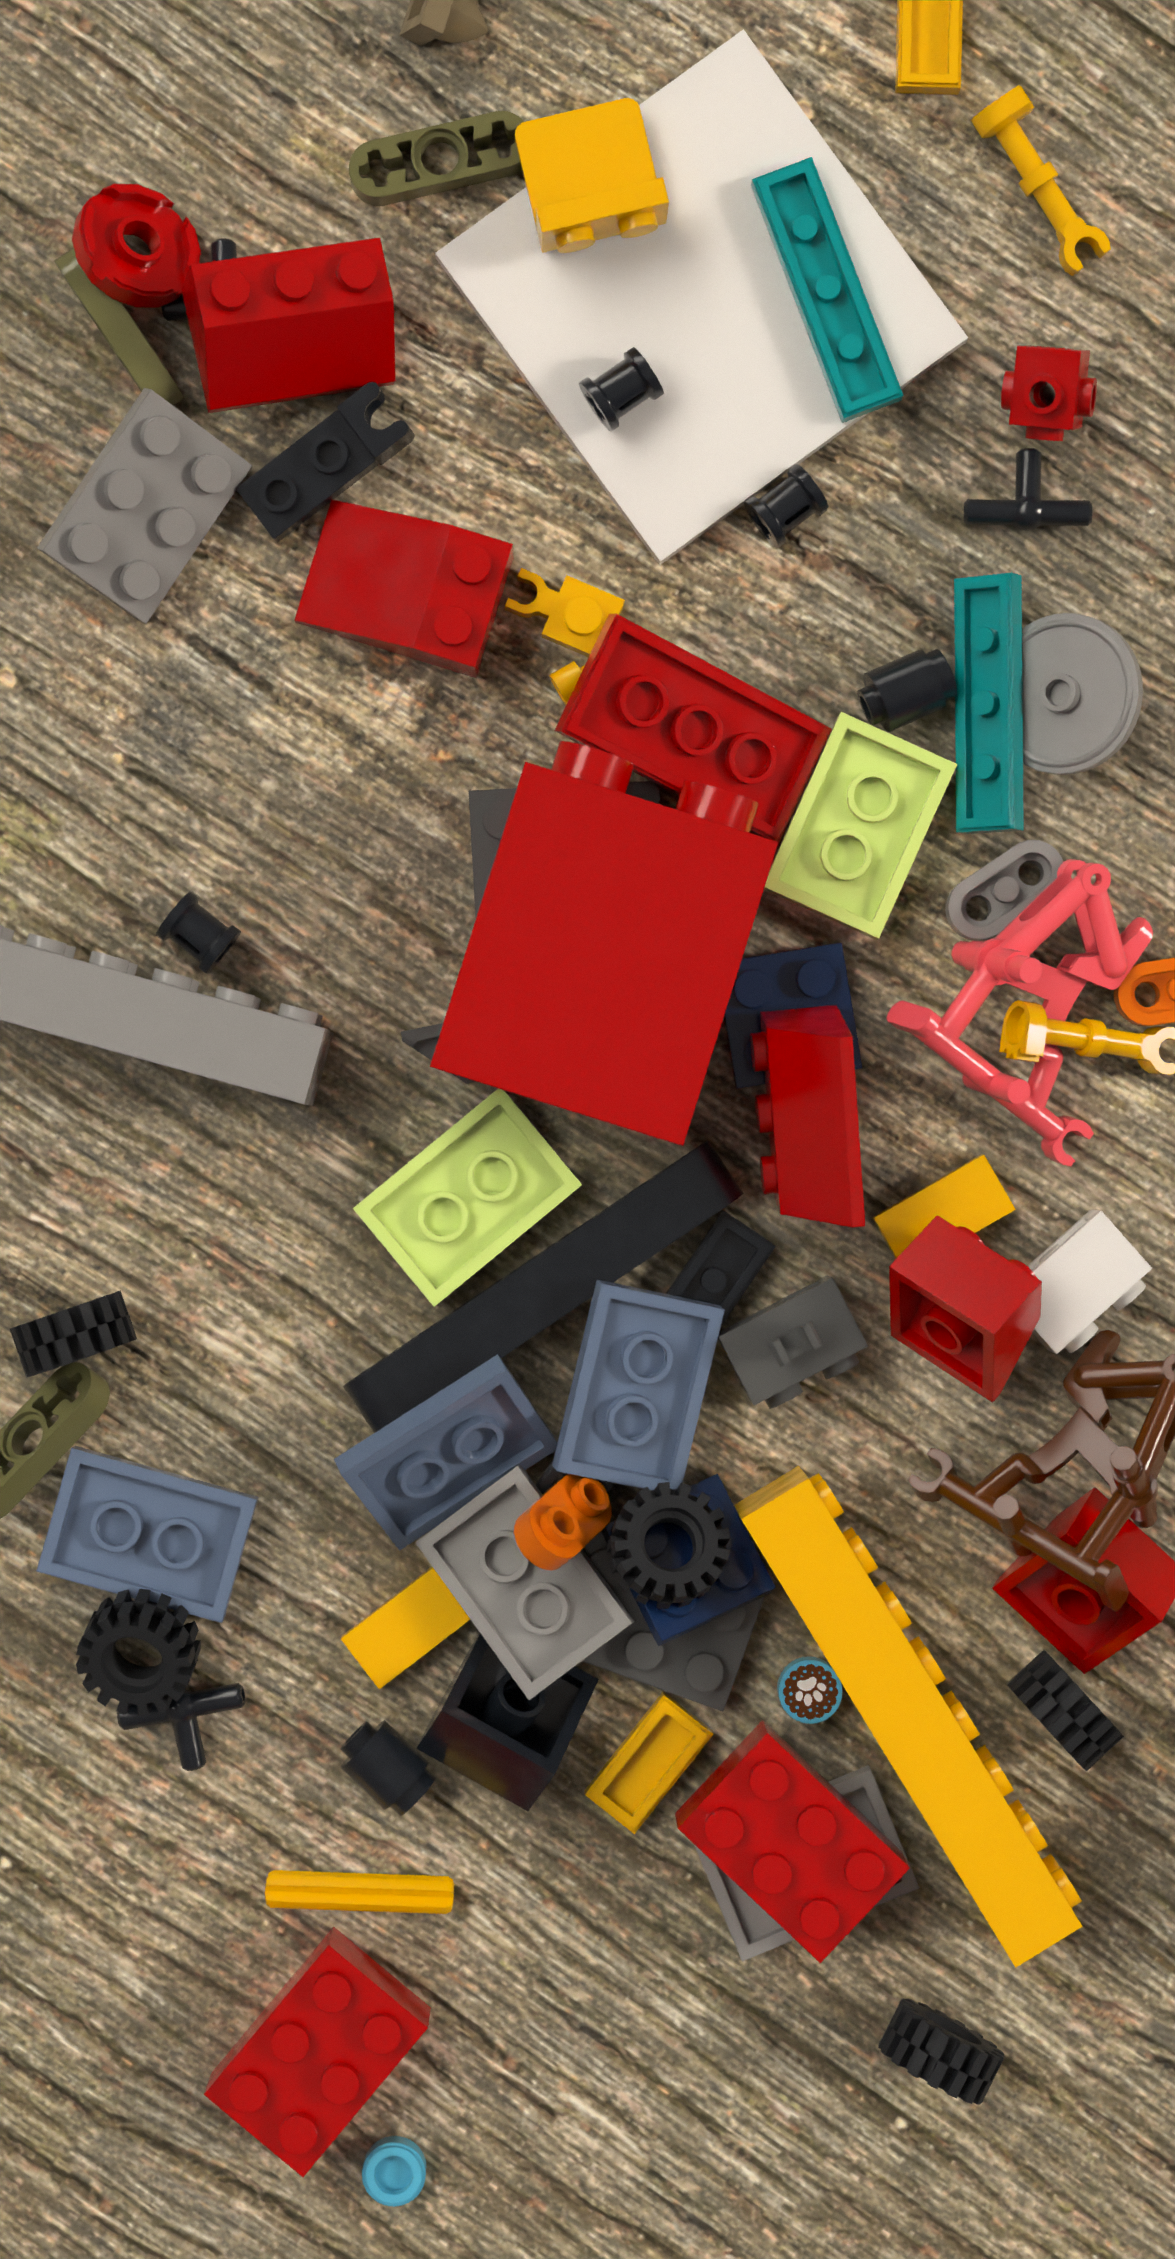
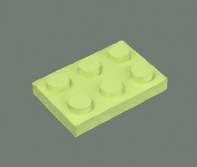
(859, 826)
(467, 1196)

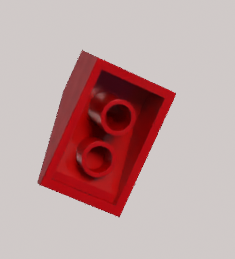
(406, 585)

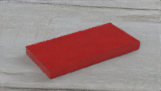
(691, 723)

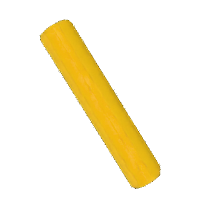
(359, 1892)

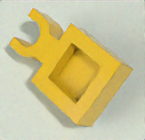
(572, 614)

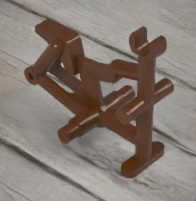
(1126, 1470)

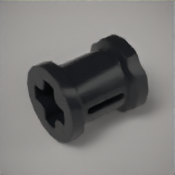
(621, 388)
(786, 506)
(198, 932)

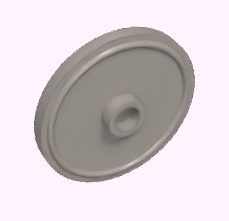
(1076, 693)

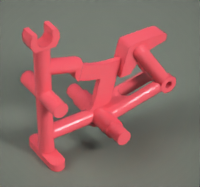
(1008, 961)

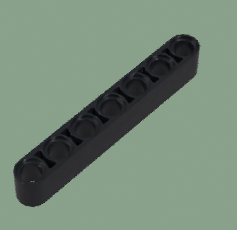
(547, 1286)

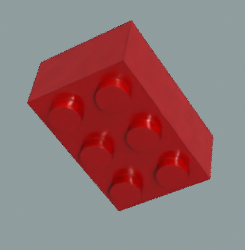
(791, 1841)
(318, 2052)

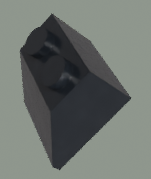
(499, 1735)

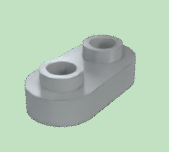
(1001, 889)

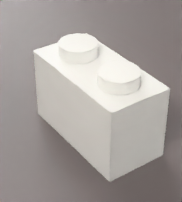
(1083, 1278)

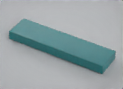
(826, 289)
(988, 703)

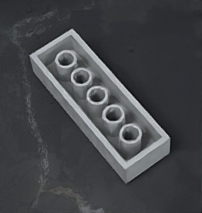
(162, 1018)

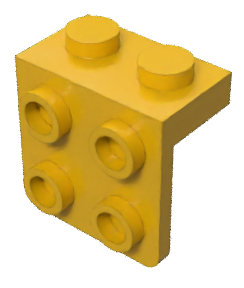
(590, 176)

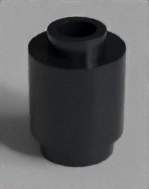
(907, 689)
(386, 1767)

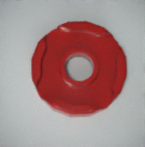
(116, 268)

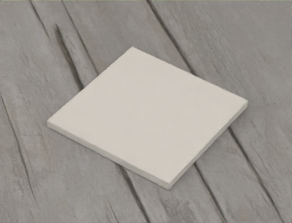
(698, 305)

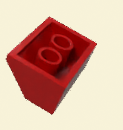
(291, 324)
(810, 1115)

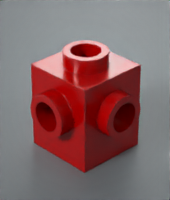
(1024, 387)

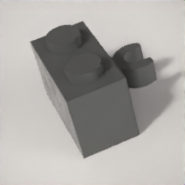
(792, 1342)

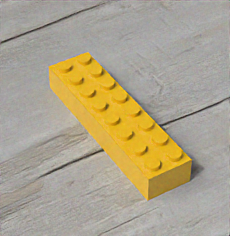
(918, 1729)

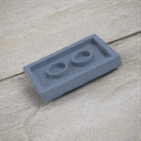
(637, 1387)
(446, 1452)
(148, 1530)

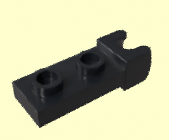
(323, 463)

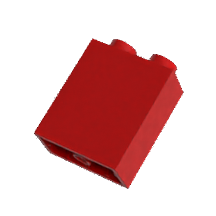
(607, 944)

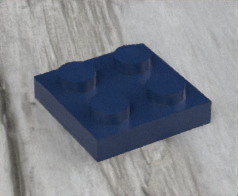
(781, 983)
(740, 1583)

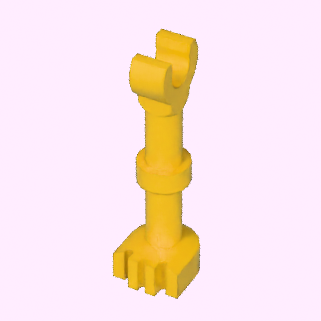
(1002, 120)
(1029, 1029)

